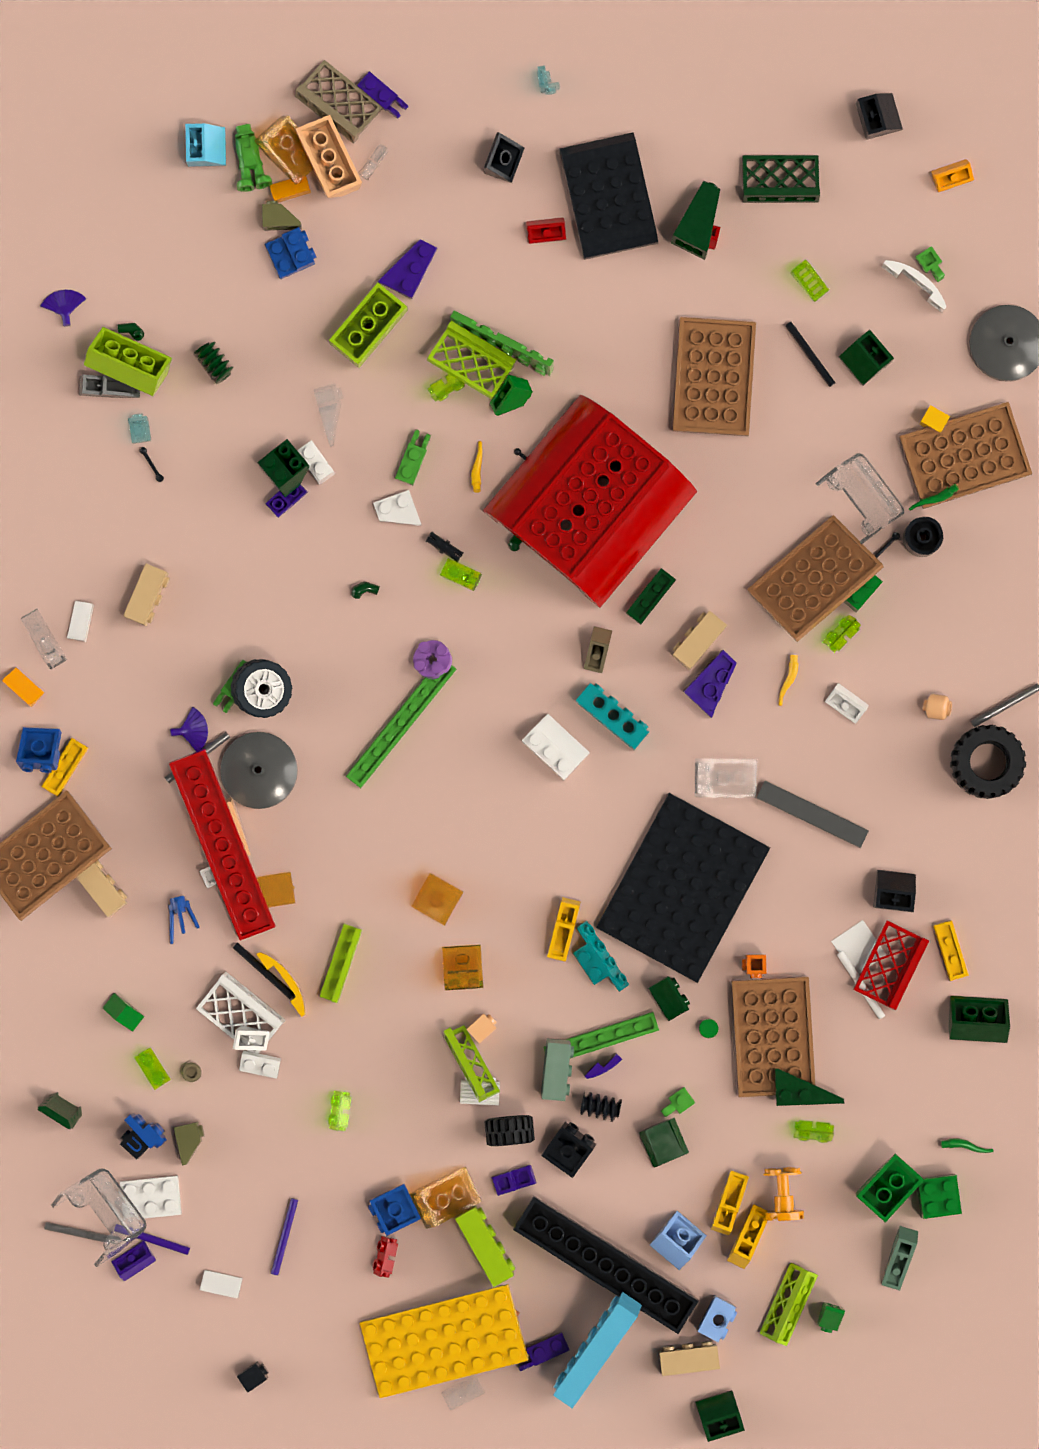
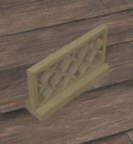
(324, 109)

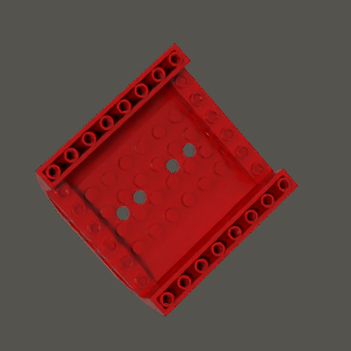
(617, 519)

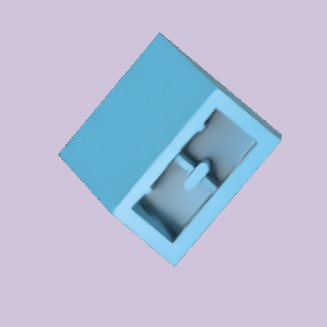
(205, 145)

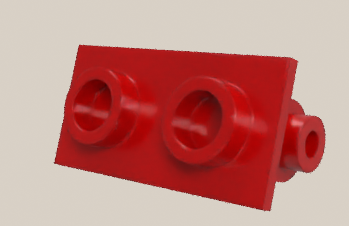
(382, 1265)

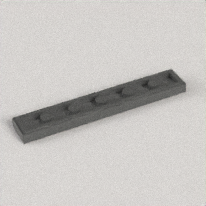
(812, 814)

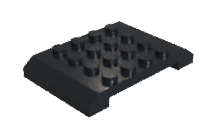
(609, 195)

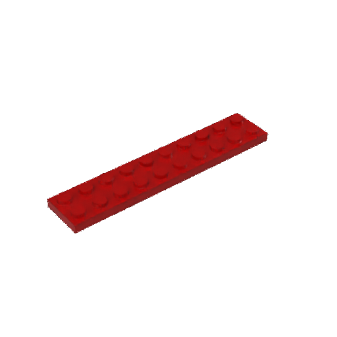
(222, 844)

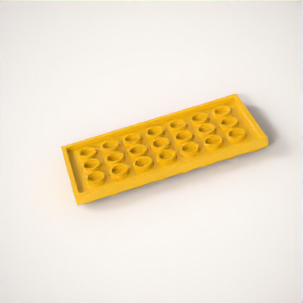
(444, 1341)

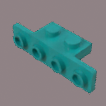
(597, 960)

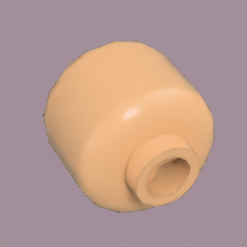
(937, 707)

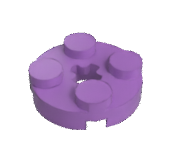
(437, 668)

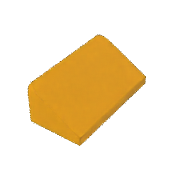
(952, 175)
(288, 189)
(23, 687)

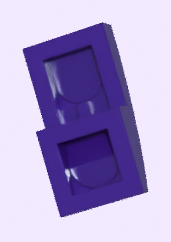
(597, 1069)
(514, 1180)

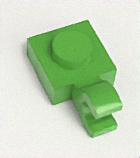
(929, 261)
(679, 1101)

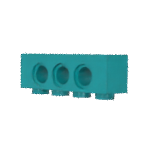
(586, 700)

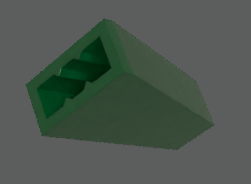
(697, 223)

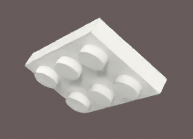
(154, 1196)

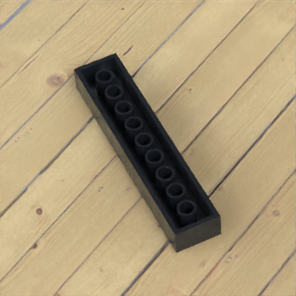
(605, 1264)

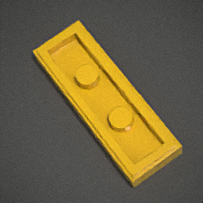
(67, 764)
(950, 950)

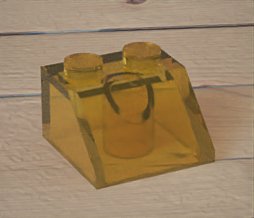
(437, 899)
(462, 967)

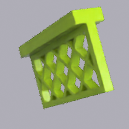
(482, 349)

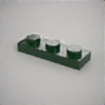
(651, 596)

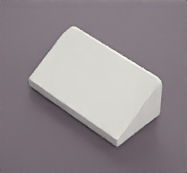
(80, 621)
(846, 703)
(221, 1284)

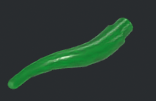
(942, 496)
(958, 1143)

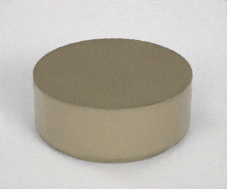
(191, 1072)

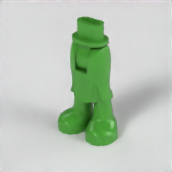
(249, 159)

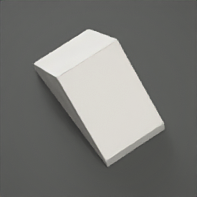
(250, 1039)

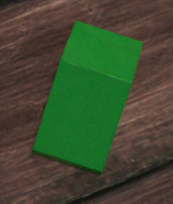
(123, 1012)

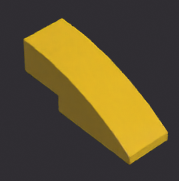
(563, 929)
(729, 1203)

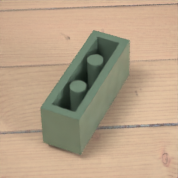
(556, 1069)

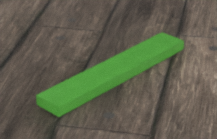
(613, 1034)

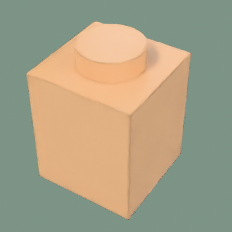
(482, 1027)

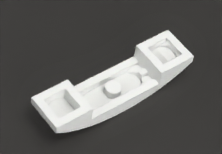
(896, 268)

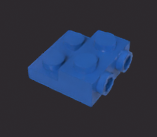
(291, 253)
(39, 749)
(150, 1134)
(394, 1210)

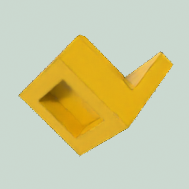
(934, 419)

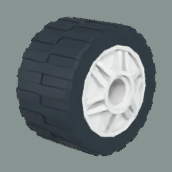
(276, 688)

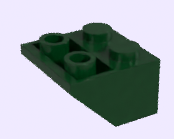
(866, 357)
(285, 467)
(669, 998)
(720, 1416)

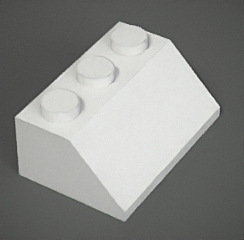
(555, 747)

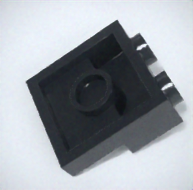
(569, 1149)

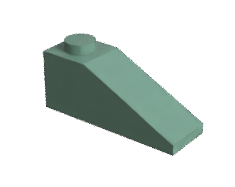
(900, 1257)

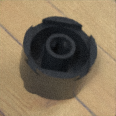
(933, 533)

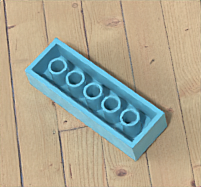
(599, 1347)

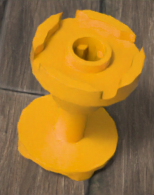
(783, 1202)

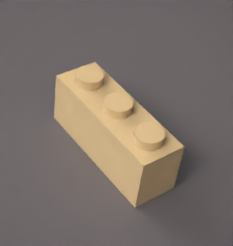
(146, 595)
(698, 639)
(102, 889)
(689, 1358)

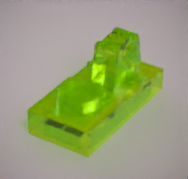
(460, 574)

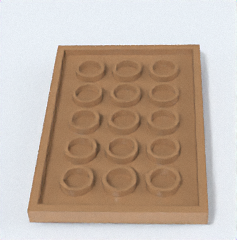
(714, 376)
(969, 452)
(815, 578)
(47, 854)
(772, 1033)

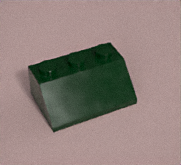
(979, 1019)

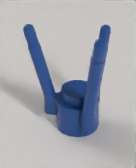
(178, 906)

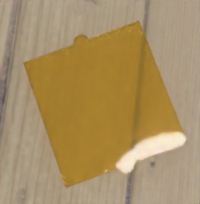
(277, 889)

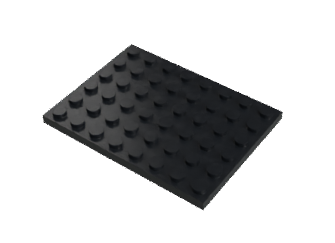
(683, 887)

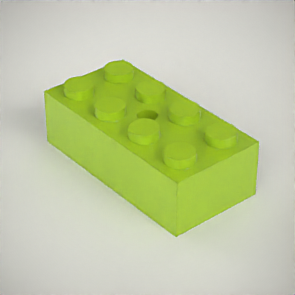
(381, 311)
(127, 361)
(484, 1245)

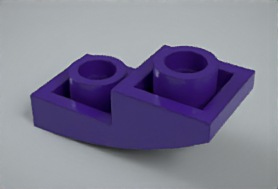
(281, 504)

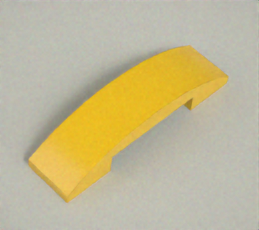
(298, 1001)

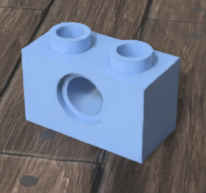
(717, 1307)

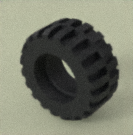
(1014, 761)

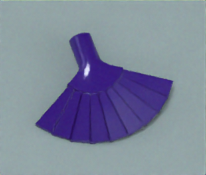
(63, 303)
(193, 730)

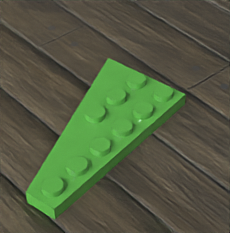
(507, 345)

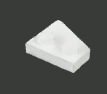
(398, 509)

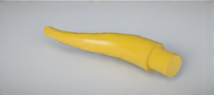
(476, 470)
(793, 669)

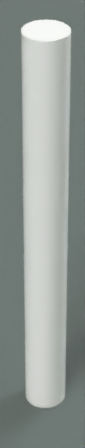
(854, 975)

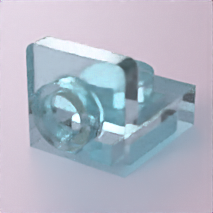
(544, 78)
(139, 428)

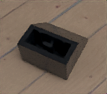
(878, 115)
(895, 891)

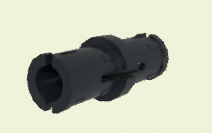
(444, 546)

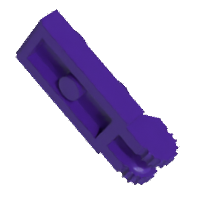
(381, 94)
(545, 1350)

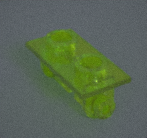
(442, 390)
(835, 638)
(152, 1068)
(338, 1119)
(822, 1133)

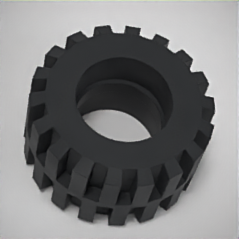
(509, 1130)

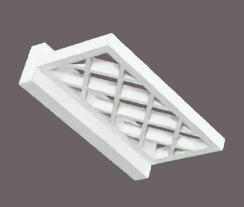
(247, 998)

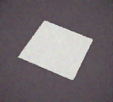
(857, 945)

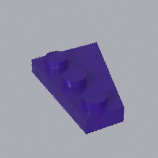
(410, 269)
(710, 683)

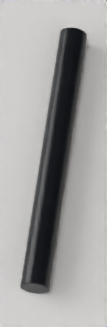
(810, 354)
(262, 969)

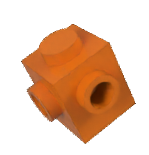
(754, 965)

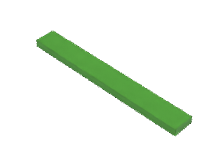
(397, 728)

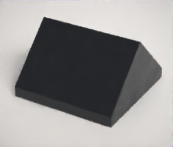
(503, 158)

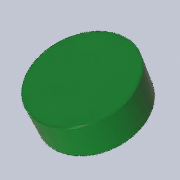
(708, 1028)

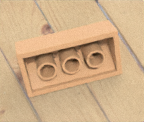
(329, 157)

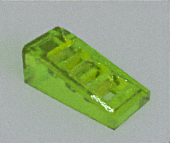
(810, 270)

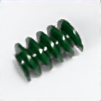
(214, 362)

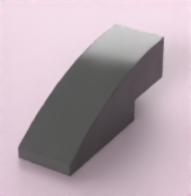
(105, 387)

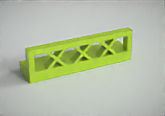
(341, 963)
(465, 1066)
(791, 1306)

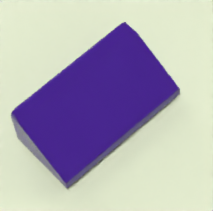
(133, 1261)

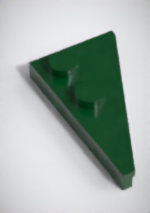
(795, 1091)

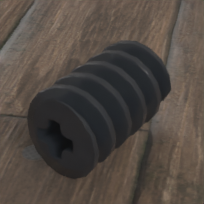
(600, 1106)

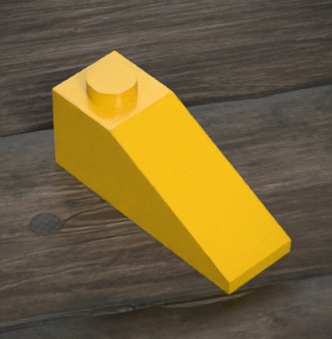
(748, 1237)

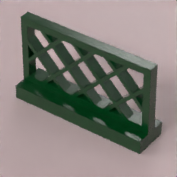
(781, 194)

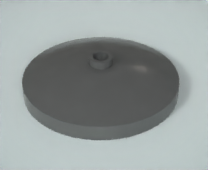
(994, 354)
(263, 788)

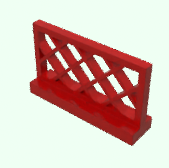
(906, 972)

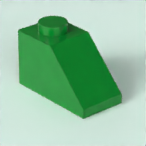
(511, 395)
(830, 1317)

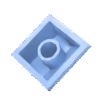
(678, 1240)

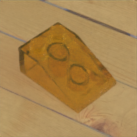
(285, 149)
(445, 1198)

